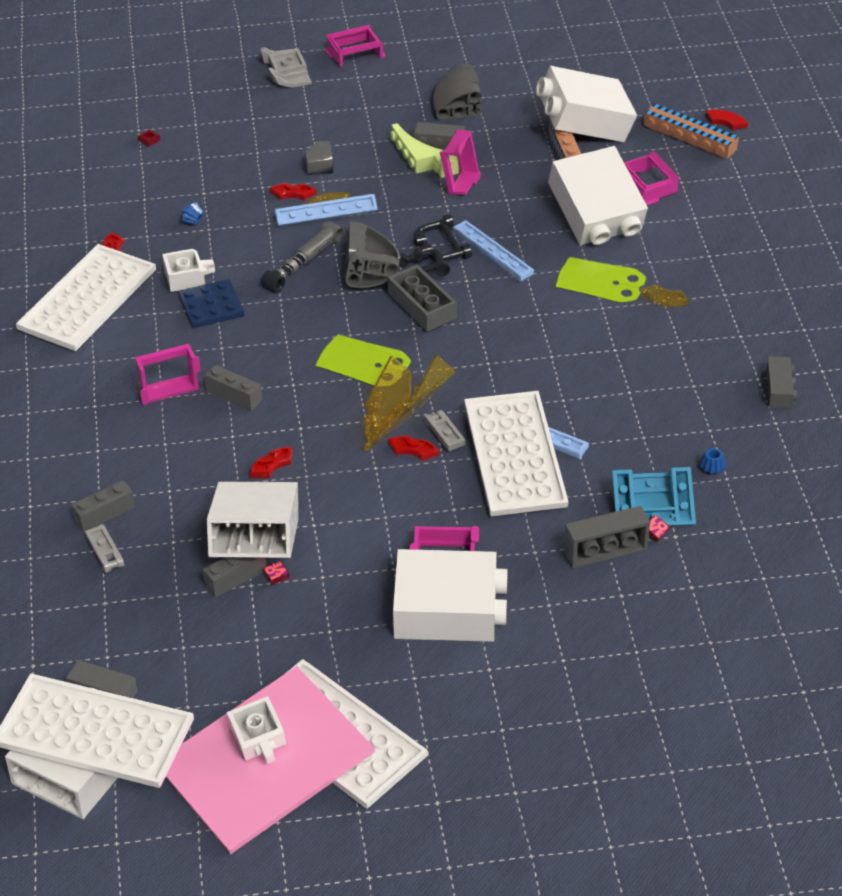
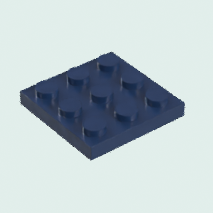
(211, 303)

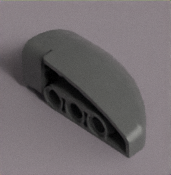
(457, 93)
(368, 257)

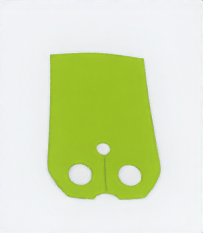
(598, 279)
(357, 358)

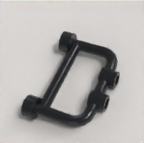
(445, 224)
(441, 266)

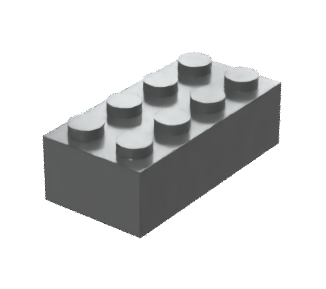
(422, 298)
(606, 537)

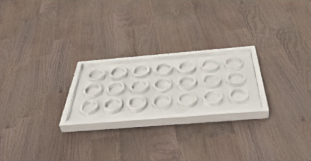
(86, 297)
(515, 453)
(94, 730)
(394, 750)

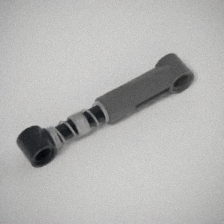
(329, 233)

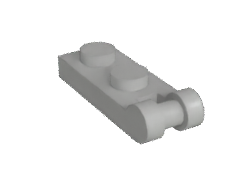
(444, 430)
(104, 548)

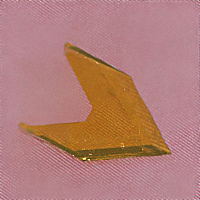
(391, 397)

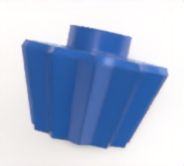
(192, 214)
(713, 461)

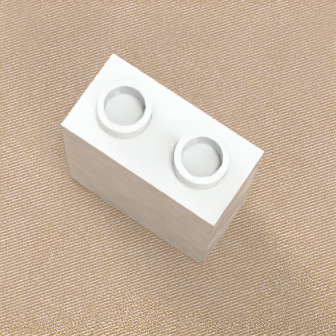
(586, 104)
(597, 196)
(253, 519)
(448, 595)
(58, 783)

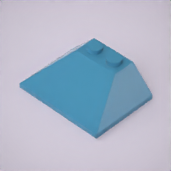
(662, 494)

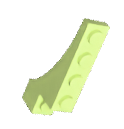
(419, 155)

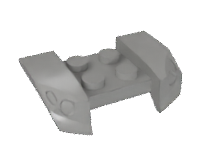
(288, 67)

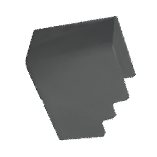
(319, 158)

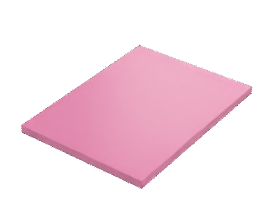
(248, 796)

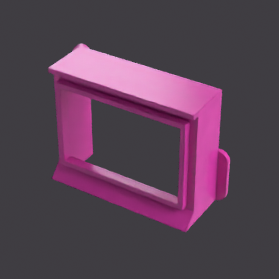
(352, 36)
(461, 146)
(652, 192)
(172, 386)
(445, 537)

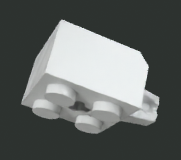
(185, 269)
(257, 729)

